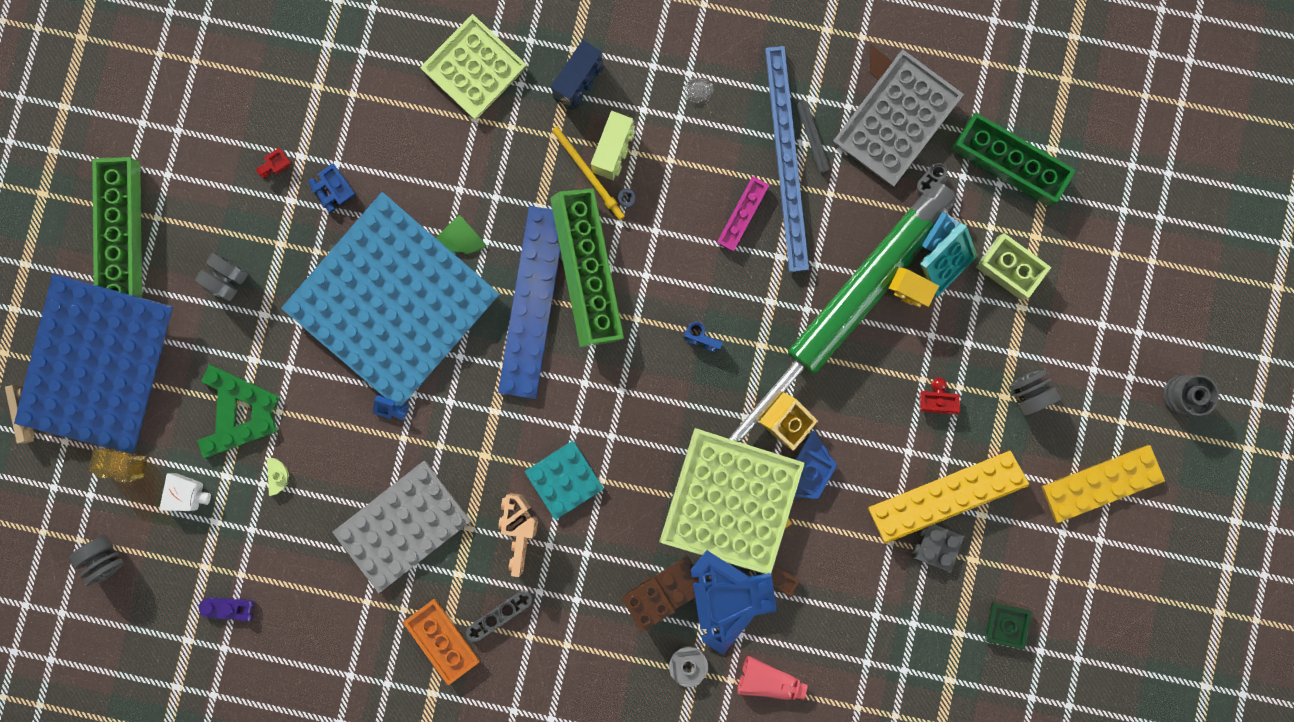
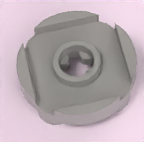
(697, 673)

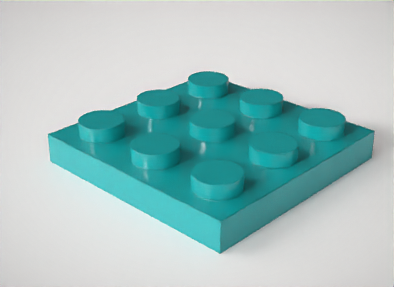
(949, 258)
(564, 480)

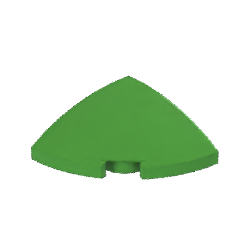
(460, 237)

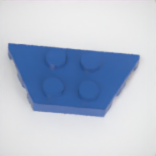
(816, 470)

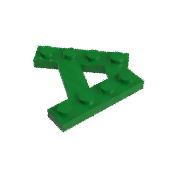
(231, 389)

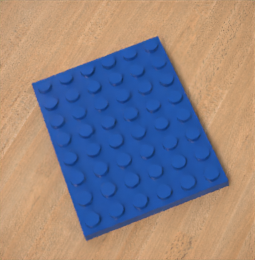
(93, 364)

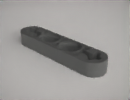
(498, 614)

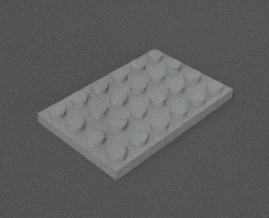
(898, 118)
(401, 526)

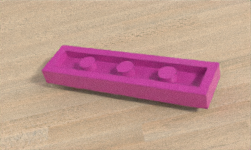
(742, 214)

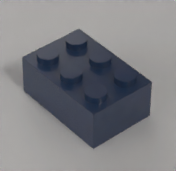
(577, 75)

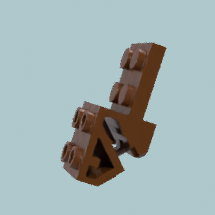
(661, 594)

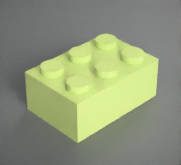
(613, 146)
(1013, 267)

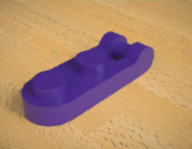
(226, 608)

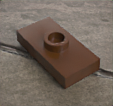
(783, 581)

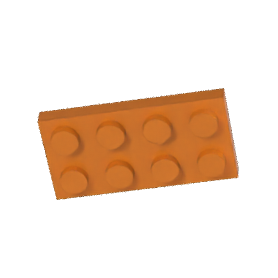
(441, 641)

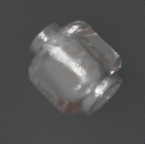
(698, 90)

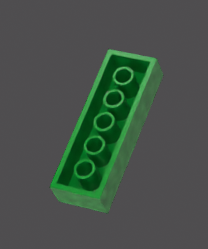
(1013, 160)

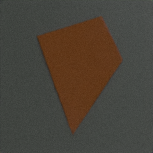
(878, 62)

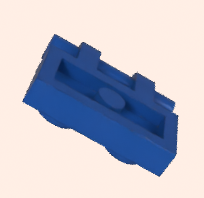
(336, 184)

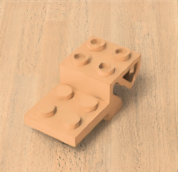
(514, 507)

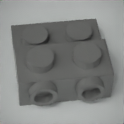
(938, 547)

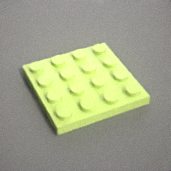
(473, 67)

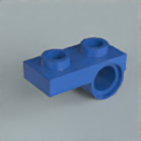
(710, 343)

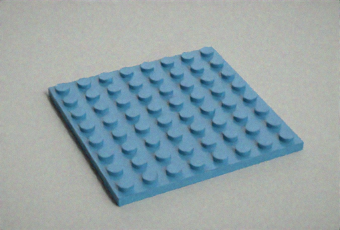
(390, 300)

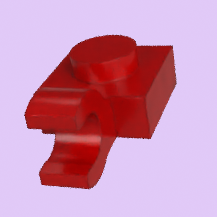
(275, 162)

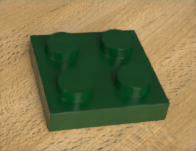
(1008, 626)

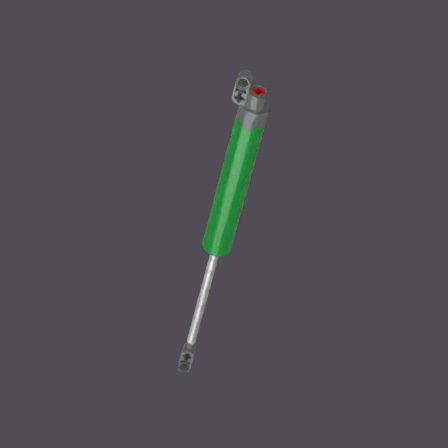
(861, 290)

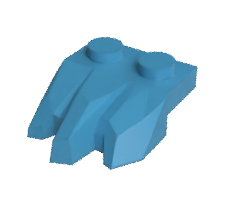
(940, 231)

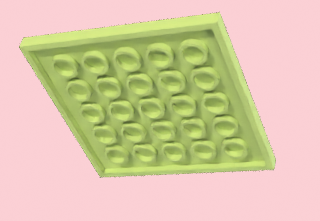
(732, 501)

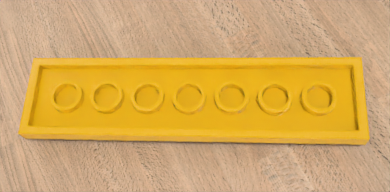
(948, 497)

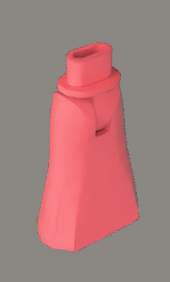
(769, 682)

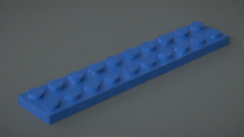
(531, 305)

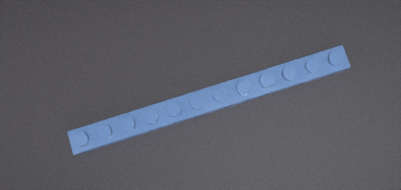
(786, 159)

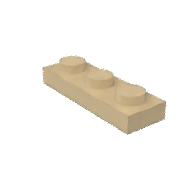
(22, 433)

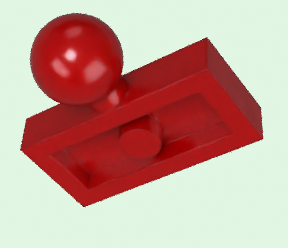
(938, 401)

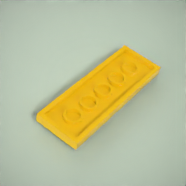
(1103, 483)

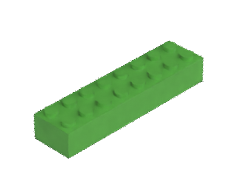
(117, 224)
(586, 267)

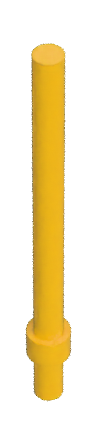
(610, 202)

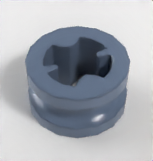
(632, 199)

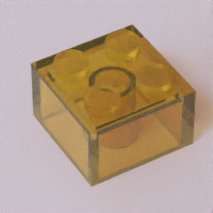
(117, 465)

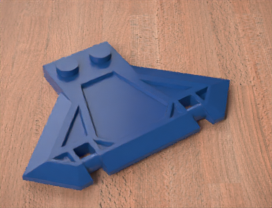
(728, 599)

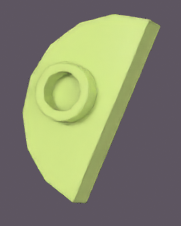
(277, 476)

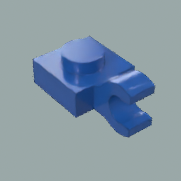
(387, 408)

